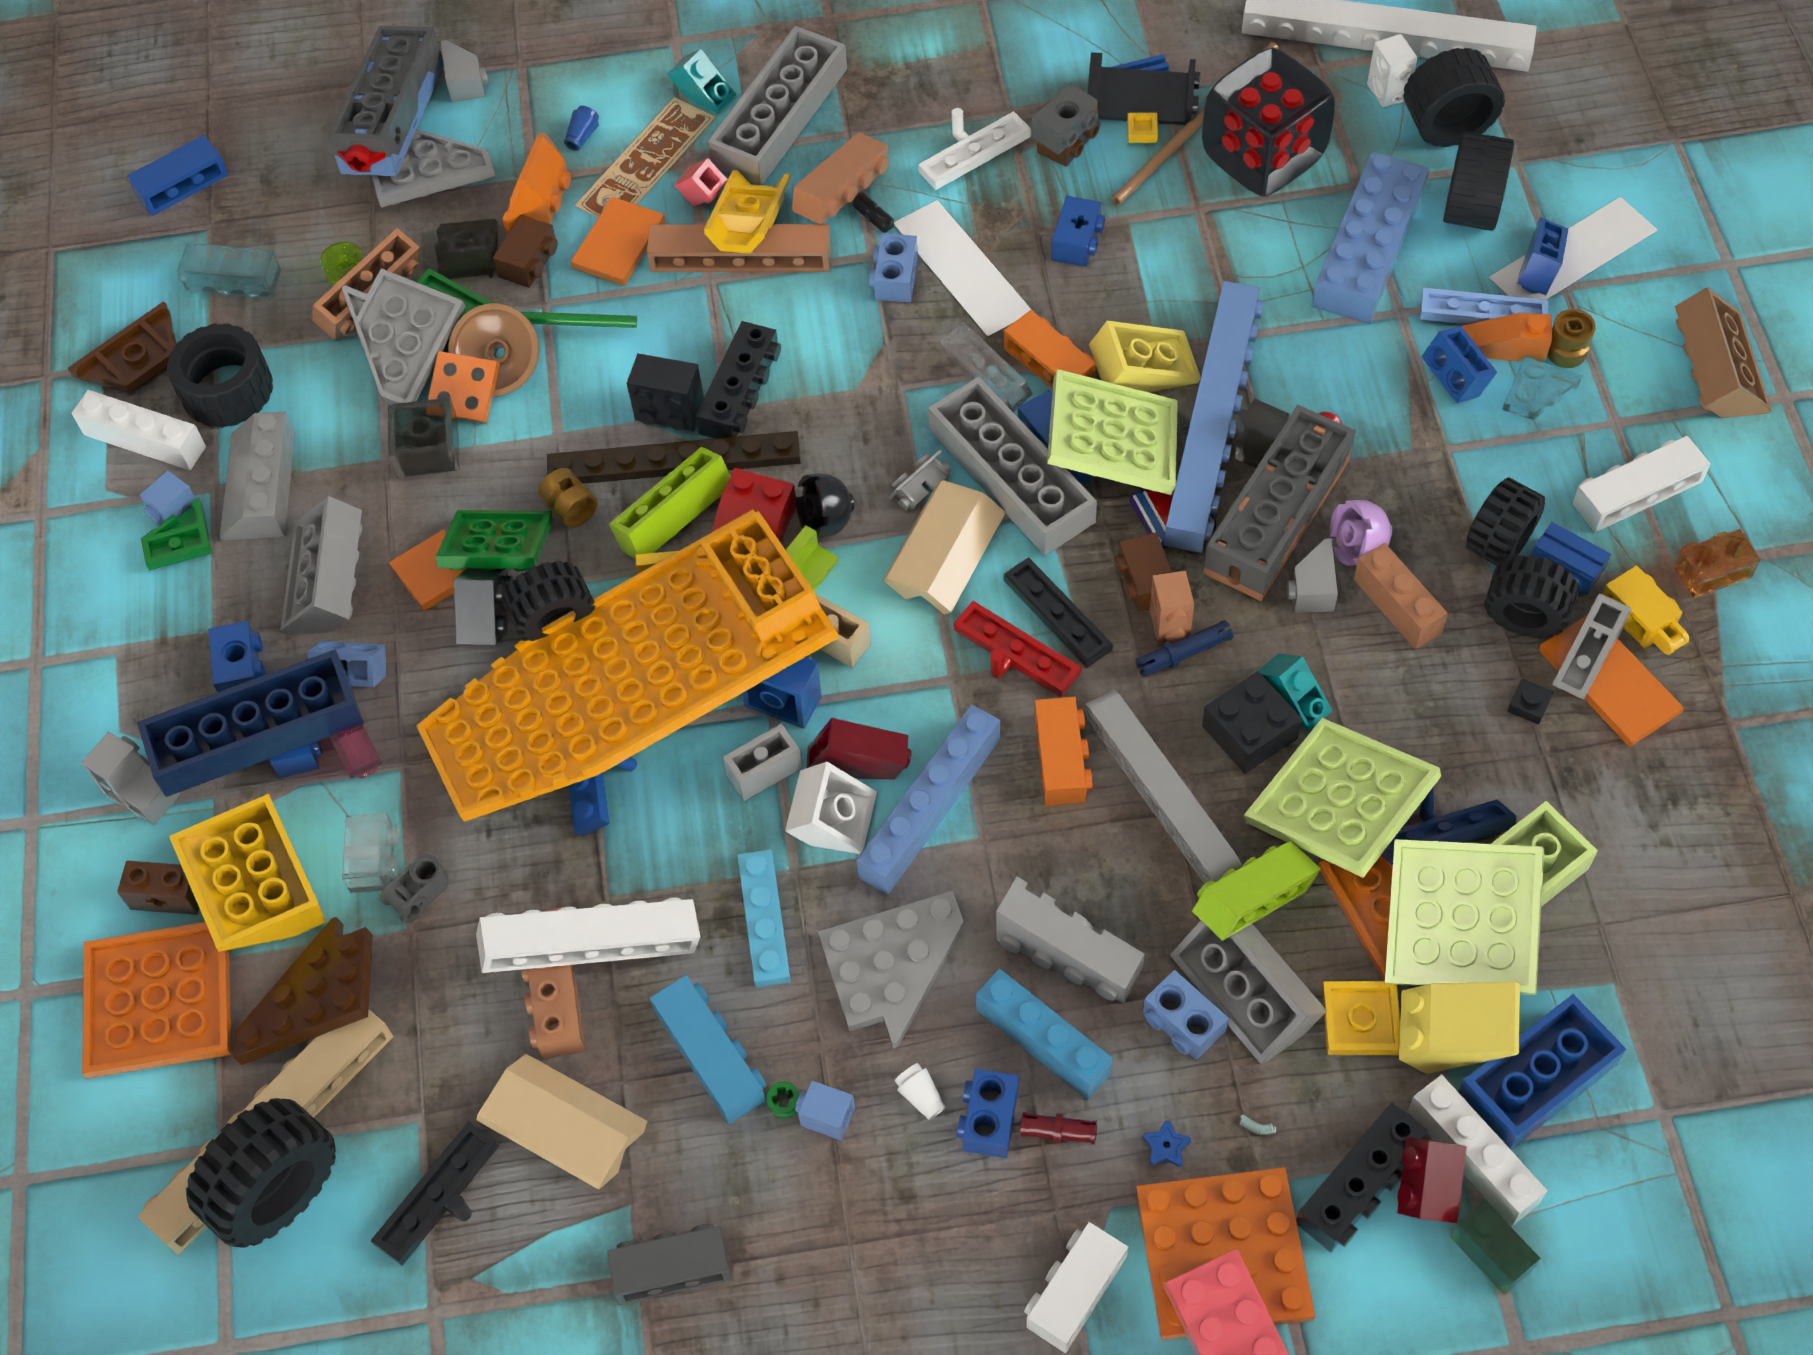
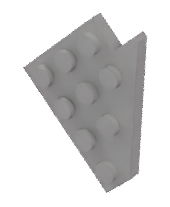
(402, 331)

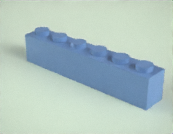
(928, 800)

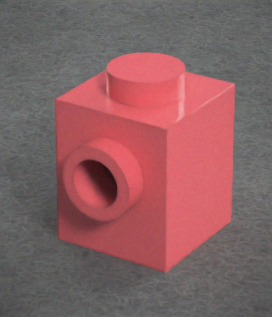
(701, 182)

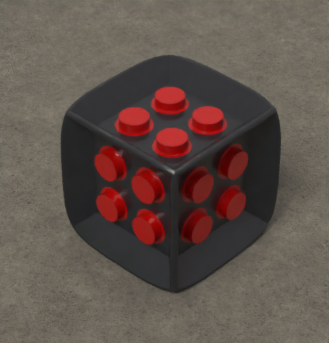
(1268, 121)

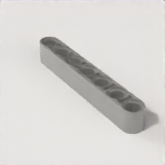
(1160, 786)

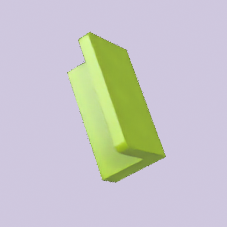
(811, 559)

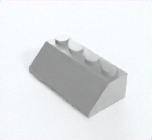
(258, 478)
(322, 568)
(1251, 987)

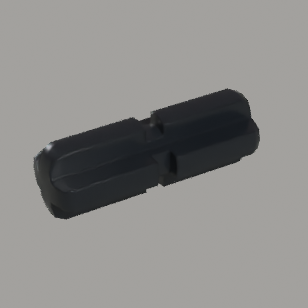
(877, 215)

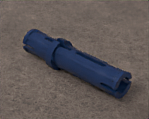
(1171, 654)

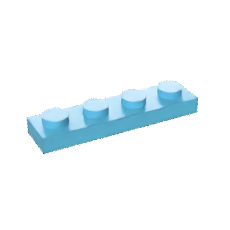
(763, 918)

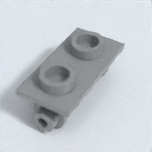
(928, 471)

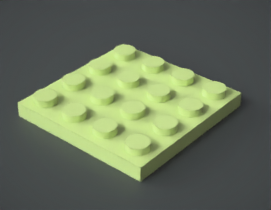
(1113, 432)
(1343, 796)
(1464, 914)

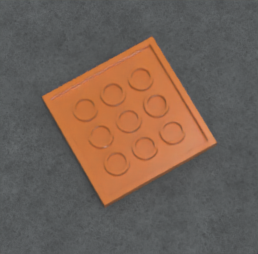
(154, 1000)
(1210, 1216)

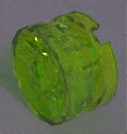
(339, 260)

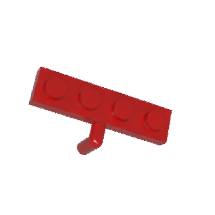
(1017, 649)

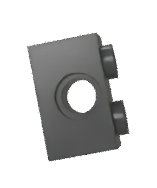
(1064, 118)

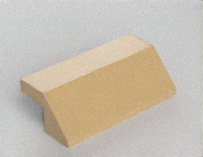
(944, 545)
(561, 1120)

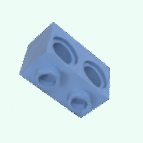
(895, 267)
(362, 661)
(1191, 1010)

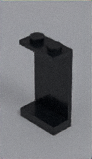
(1143, 91)

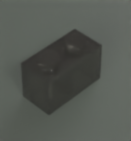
(1257, 431)

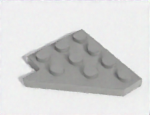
(432, 167)
(891, 961)

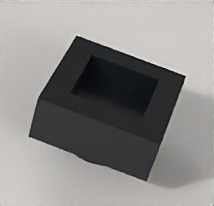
(1530, 701)

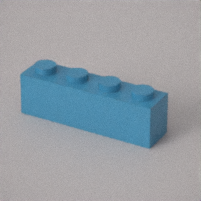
(1043, 1034)
(708, 1049)

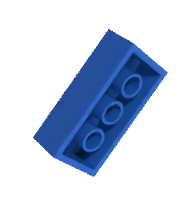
(1554, 1066)

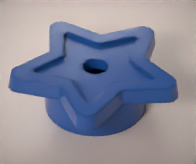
(1162, 1154)

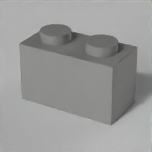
(762, 762)

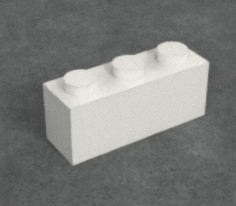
(1075, 1286)

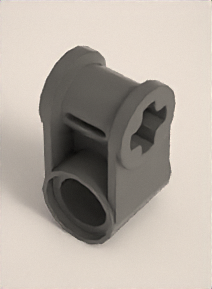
(415, 890)

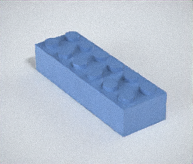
(1370, 237)

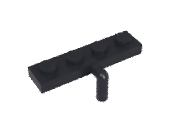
(435, 1194)

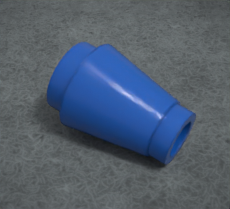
(581, 126)

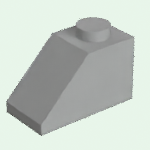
(463, 73)
(1314, 581)

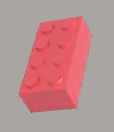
(1223, 1310)

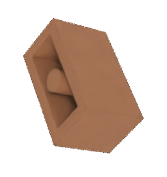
(1171, 606)

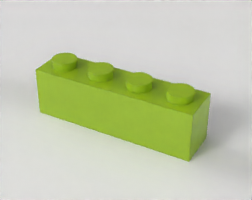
(671, 503)
(1255, 889)

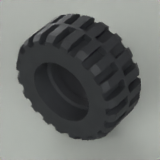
(260, 1172)

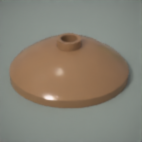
(495, 327)

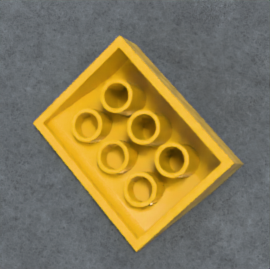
(247, 877)

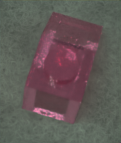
(356, 751)

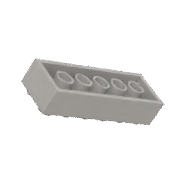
(778, 105)
(1012, 465)

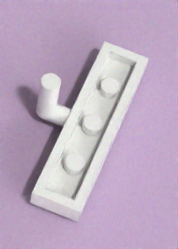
(973, 149)

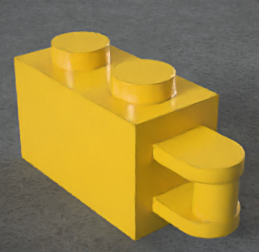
(1652, 611)

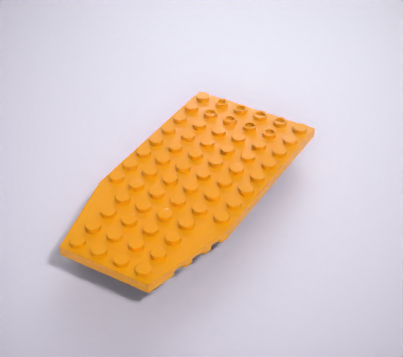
(629, 671)

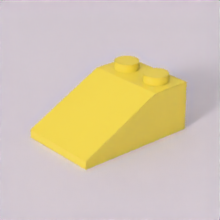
(1143, 357)
(1458, 1024)

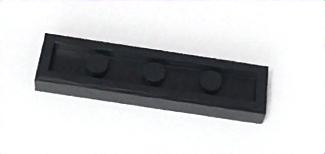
(1058, 612)

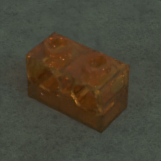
(1717, 567)

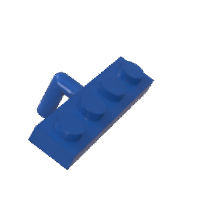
(590, 803)

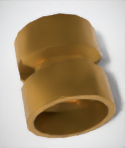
(1571, 338)
(567, 497)

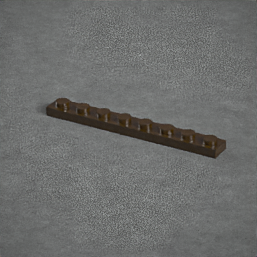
(663, 458)

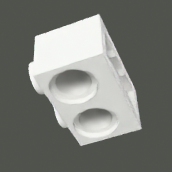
(1390, 69)

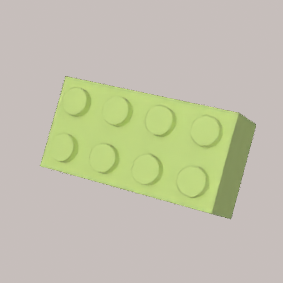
(1565, 849)

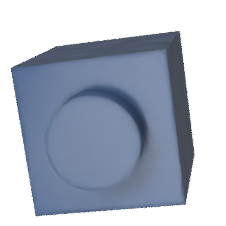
(166, 497)
(825, 1110)

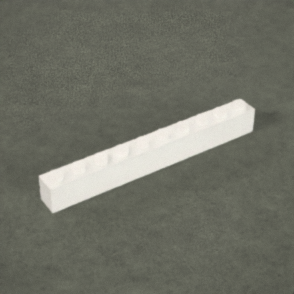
(1362, 24)

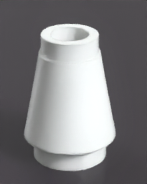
(920, 1091)

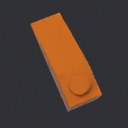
(1513, 336)

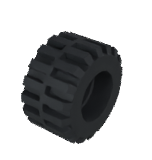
(1505, 521)
(544, 596)
(1531, 596)

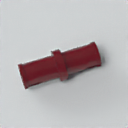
(1058, 1128)

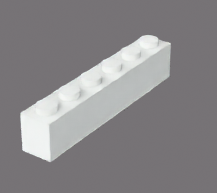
(587, 935)

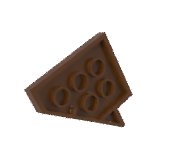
(314, 996)

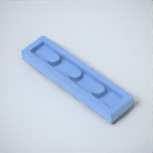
(1474, 307)

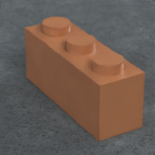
(1400, 596)

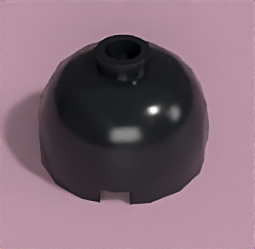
(824, 504)

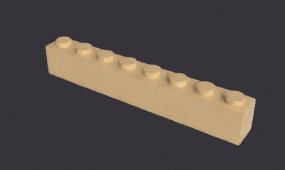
(309, 1080)

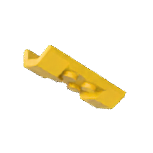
(744, 213)

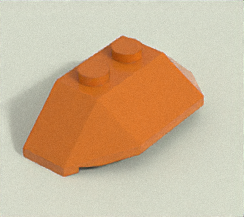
(539, 185)

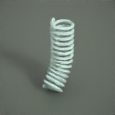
(1259, 1127)

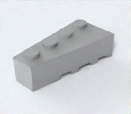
(1066, 943)

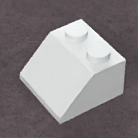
(831, 809)

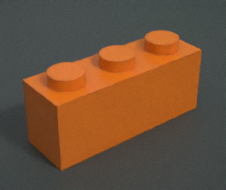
(1044, 349)
(1062, 751)

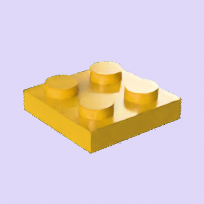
(1361, 1018)

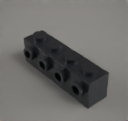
(738, 381)
(1359, 1180)

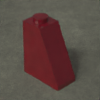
(860, 750)

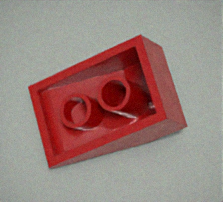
(751, 491)

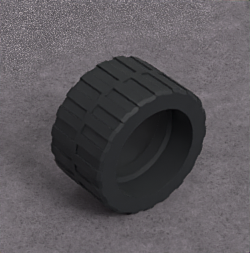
(1453, 96)
(1478, 181)
(210, 349)

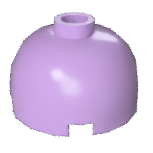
(1358, 529)

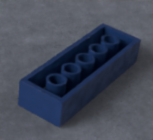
(249, 723)

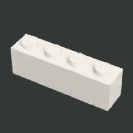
(139, 430)
(1640, 483)
(1488, 1160)

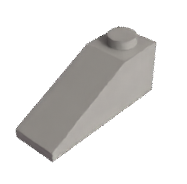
(1592, 646)

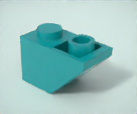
(701, 81)
(1298, 687)

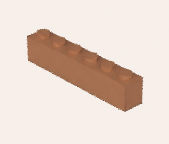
(782, 250)

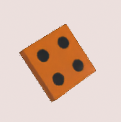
(467, 382)

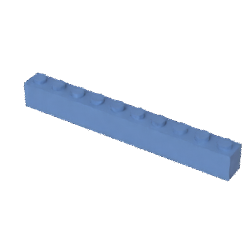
(1212, 418)

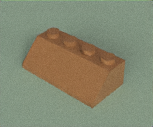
(1721, 356)

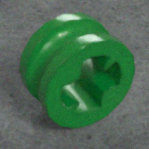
(772, 1097)

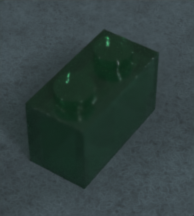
(1494, 1247)

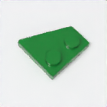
(178, 539)

